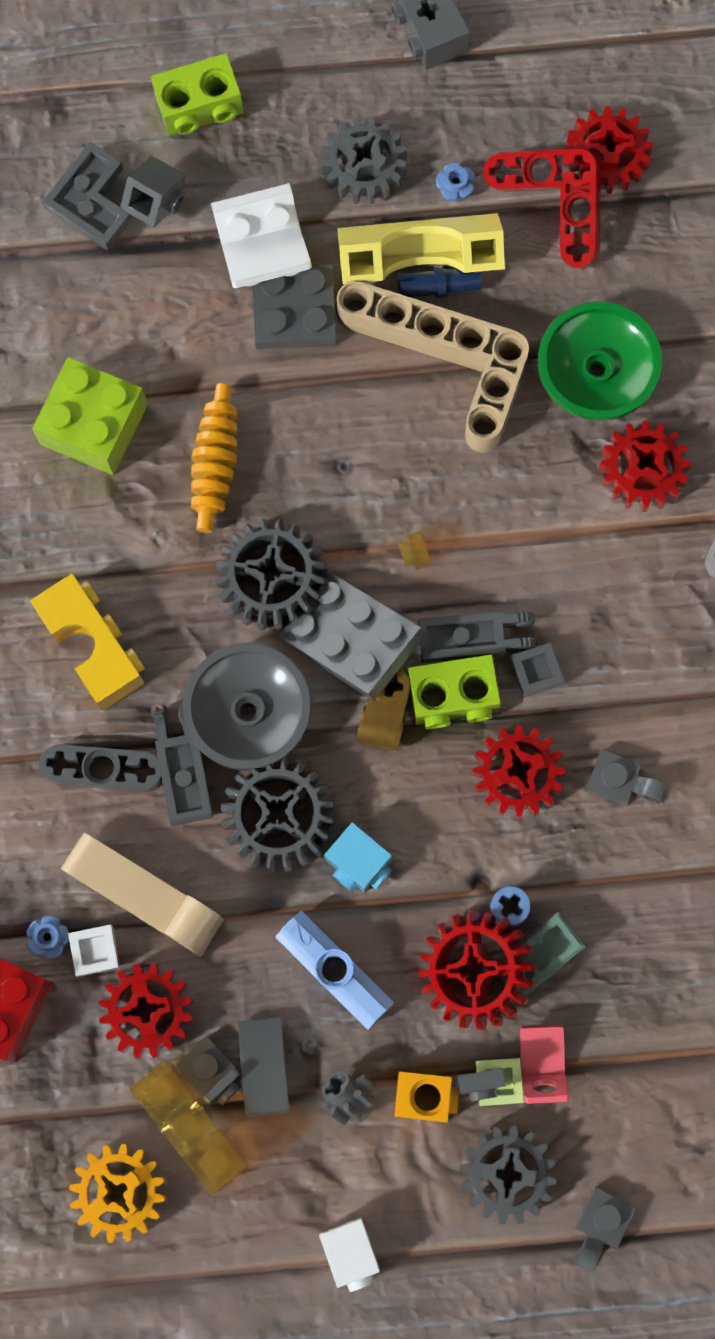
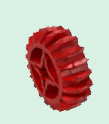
(474, 949)

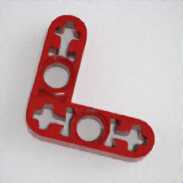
(571, 189)

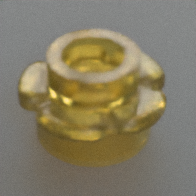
(414, 550)

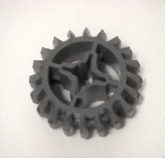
(253, 570)
(264, 829)

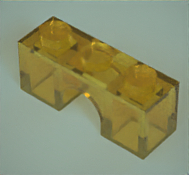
(189, 1127)

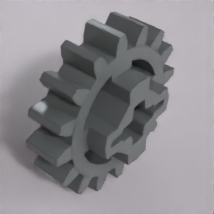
(366, 176)
(528, 1177)

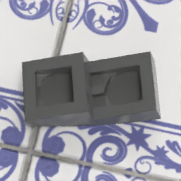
(263, 1067)

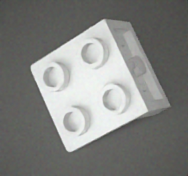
(261, 236)

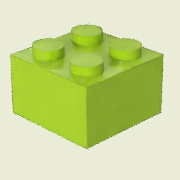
(90, 416)

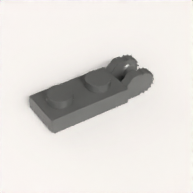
(473, 635)
(181, 773)

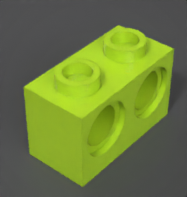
(194, 84)
(450, 679)

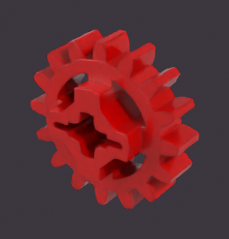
(621, 138)
(654, 478)
(535, 764)
(143, 991)

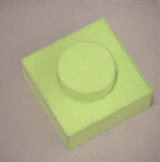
(513, 1091)

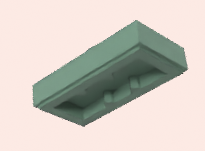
(552, 946)

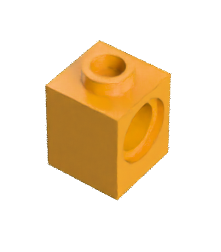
(406, 1088)

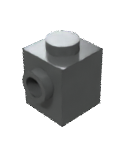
(153, 192)

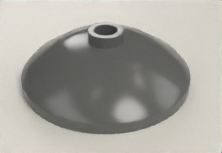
(241, 678)

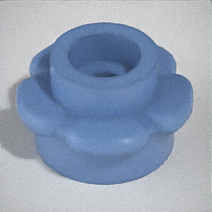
(451, 191)
(55, 945)

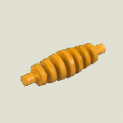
(214, 458)

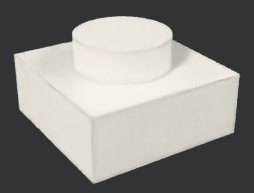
(94, 950)

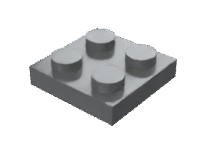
(296, 310)

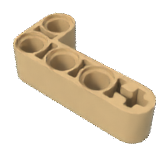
(143, 894)

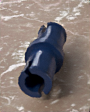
(438, 282)

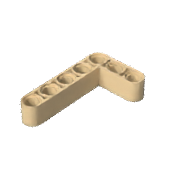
(445, 346)

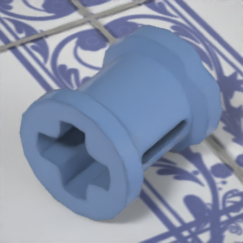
(506, 894)

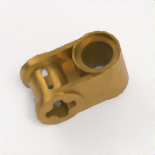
(385, 718)

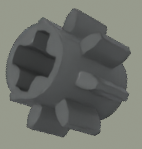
(348, 1096)

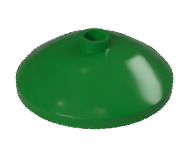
(605, 338)

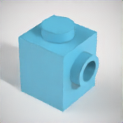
(358, 860)

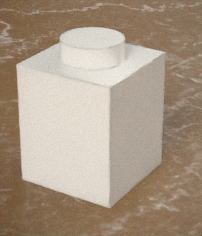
(350, 1254)

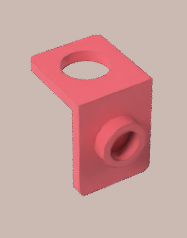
(543, 1062)

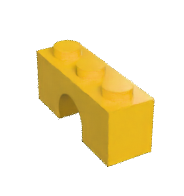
(70, 610)

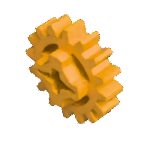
(102, 1204)

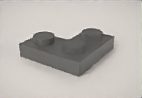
(80, 198)

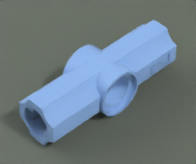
(314, 949)

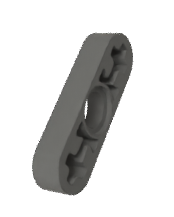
(70, 775)

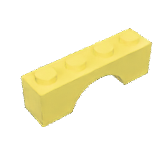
(460, 242)

